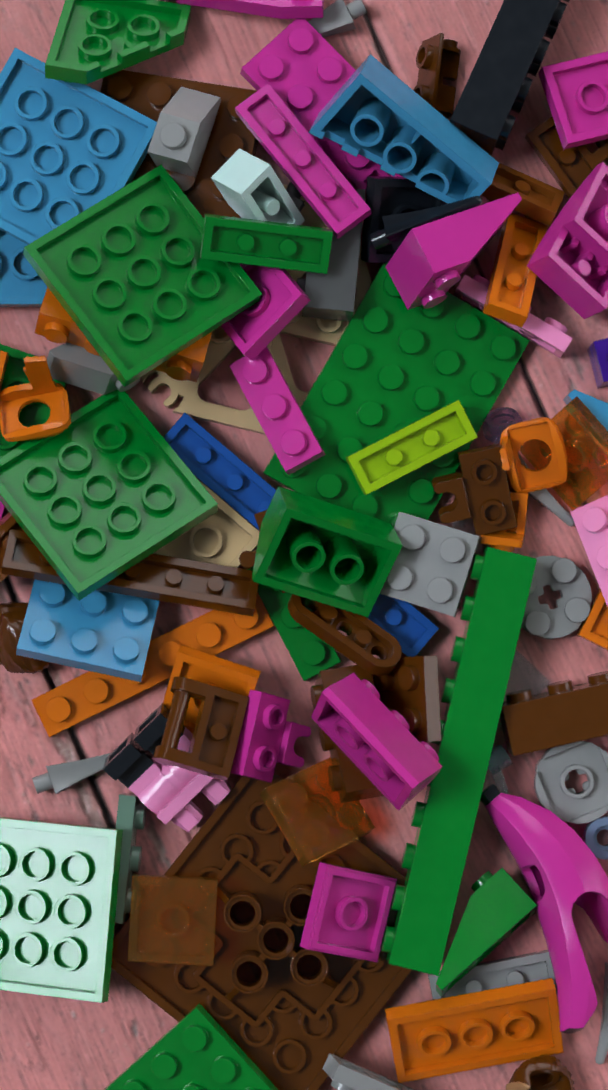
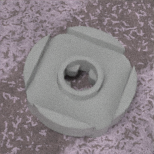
(571, 607)
(553, 771)

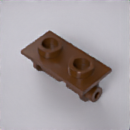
(437, 61)

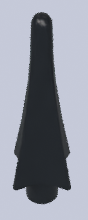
(399, 225)

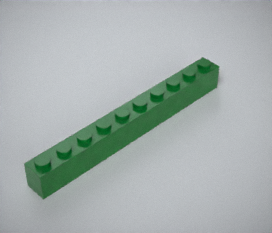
(465, 749)

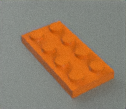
(474, 1030)

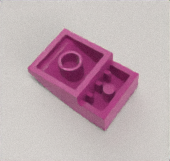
(575, 248)

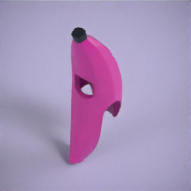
(558, 874)

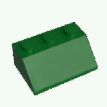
(324, 552)

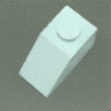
(255, 190)

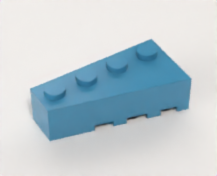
(404, 134)

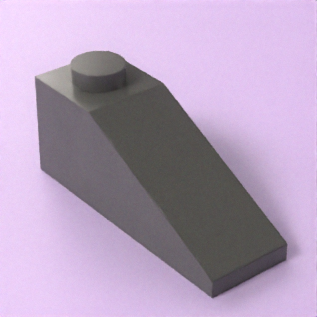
(334, 293)

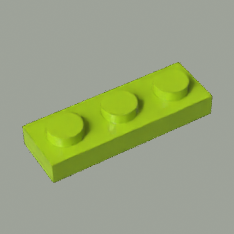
(411, 447)

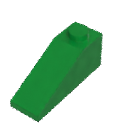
(489, 919)

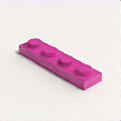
(303, 161)

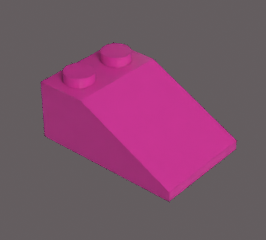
(442, 250)

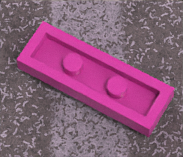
(277, 411)

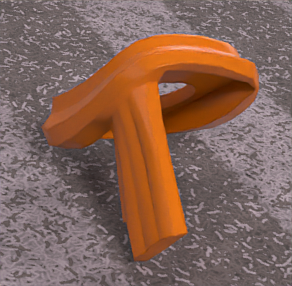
(40, 389)
(522, 478)

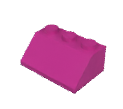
(376, 739)

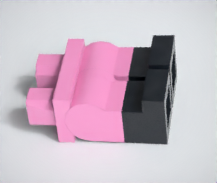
(158, 786)

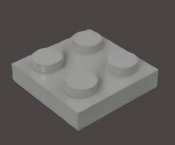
(431, 564)

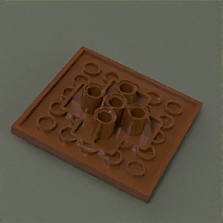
(284, 1017)

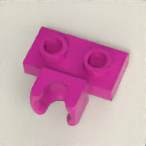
(267, 737)

